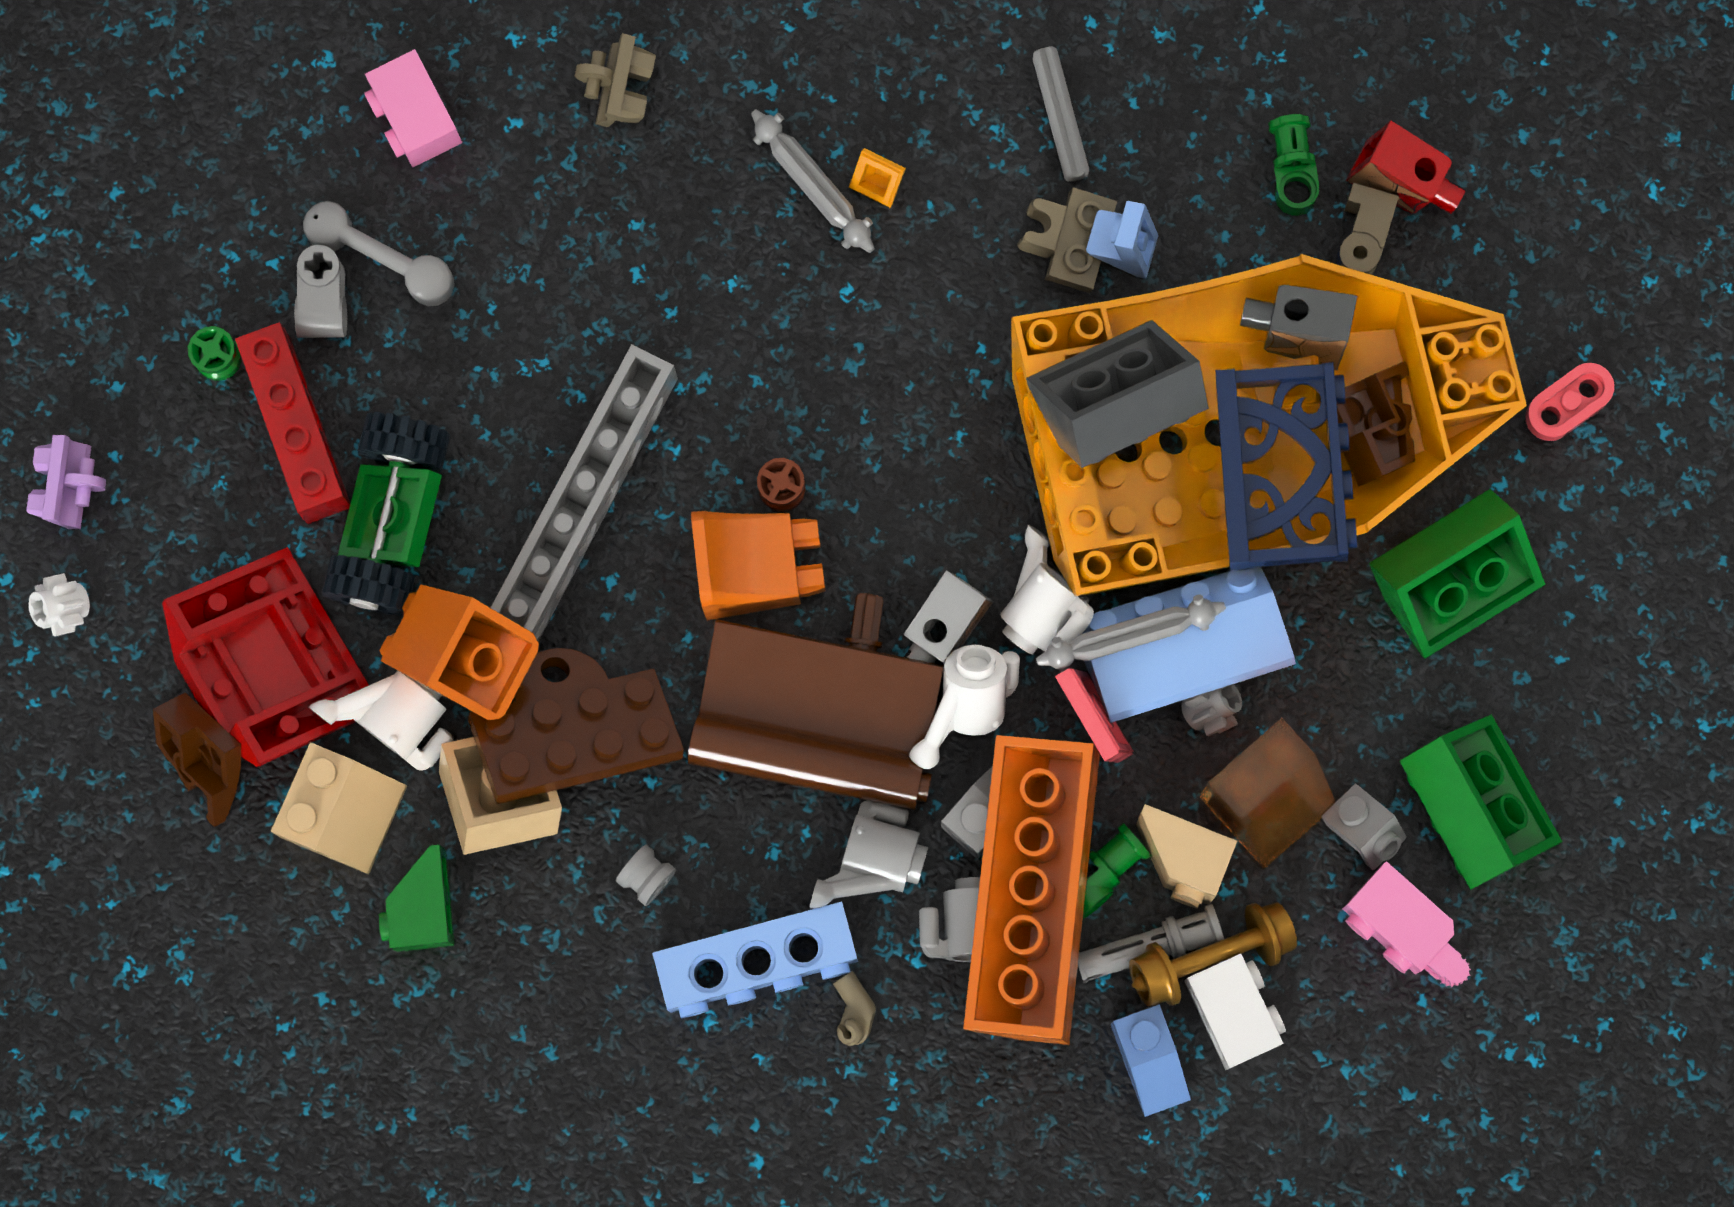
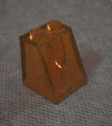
(1270, 793)

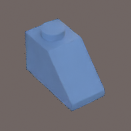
(1151, 1060)

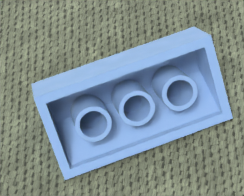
(1238, 646)

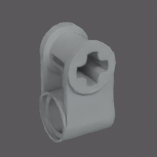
(320, 302)

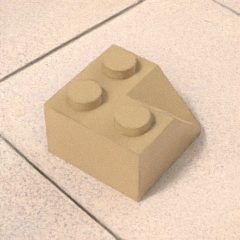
(473, 808)

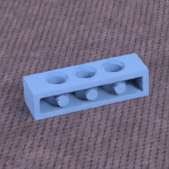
(679, 964)

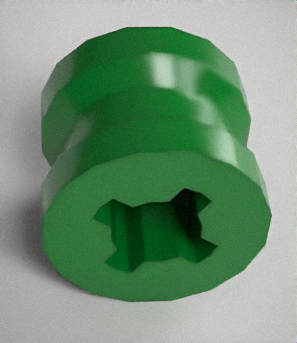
(206, 346)

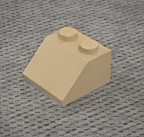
(339, 808)
(1185, 855)

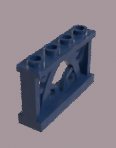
(1242, 413)

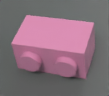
(413, 109)

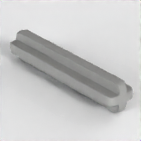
(1060, 114)

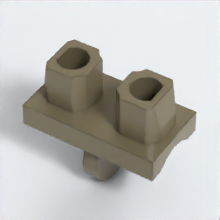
(623, 62)

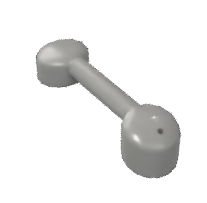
(425, 276)

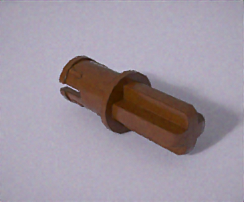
(866, 622)

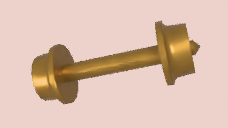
(1267, 931)

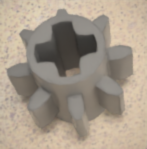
(1213, 710)

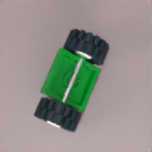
(388, 513)

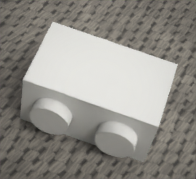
(1235, 1011)

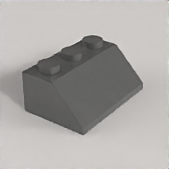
(1119, 393)

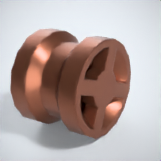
(783, 476)

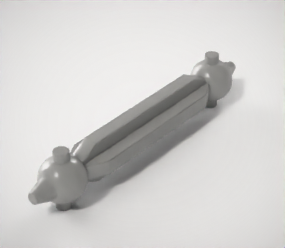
(812, 181)
(1130, 633)

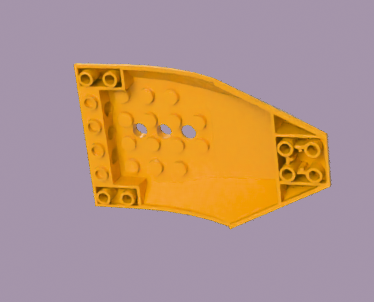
(1166, 511)

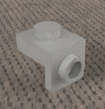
(1365, 826)

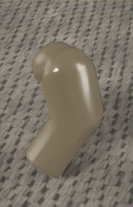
(858, 1013)

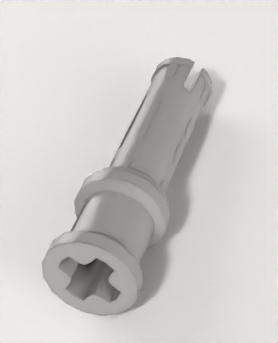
(1174, 936)

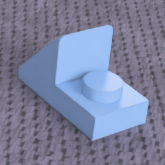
(1124, 239)

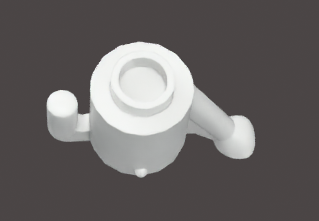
(1043, 602)
(972, 700)
(396, 714)

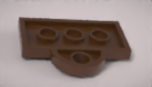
(574, 728)

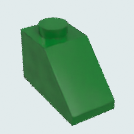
(420, 906)

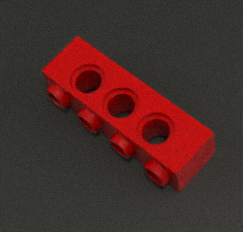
(293, 423)

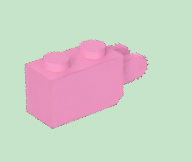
(1407, 926)

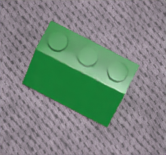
(1458, 572)
(1480, 801)

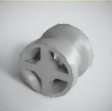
(645, 875)

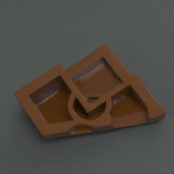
(1377, 425)
(200, 752)

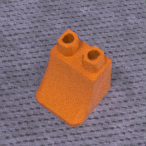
(751, 563)
(461, 650)

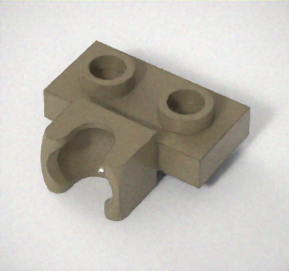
(1066, 237)

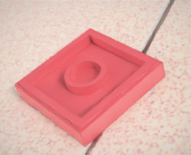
(1089, 708)

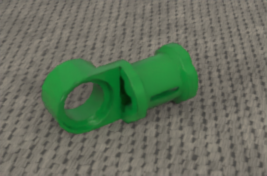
(1293, 161)
(1111, 862)

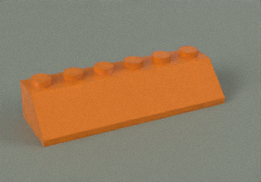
(1032, 889)

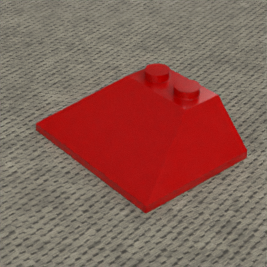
(260, 655)

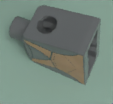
(1303, 322)

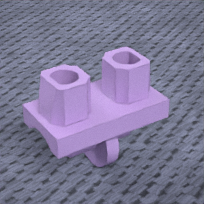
(67, 484)

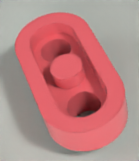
(1568, 403)

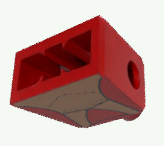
(1408, 168)

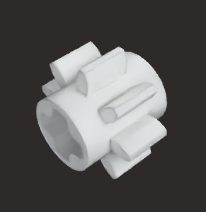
(59, 604)

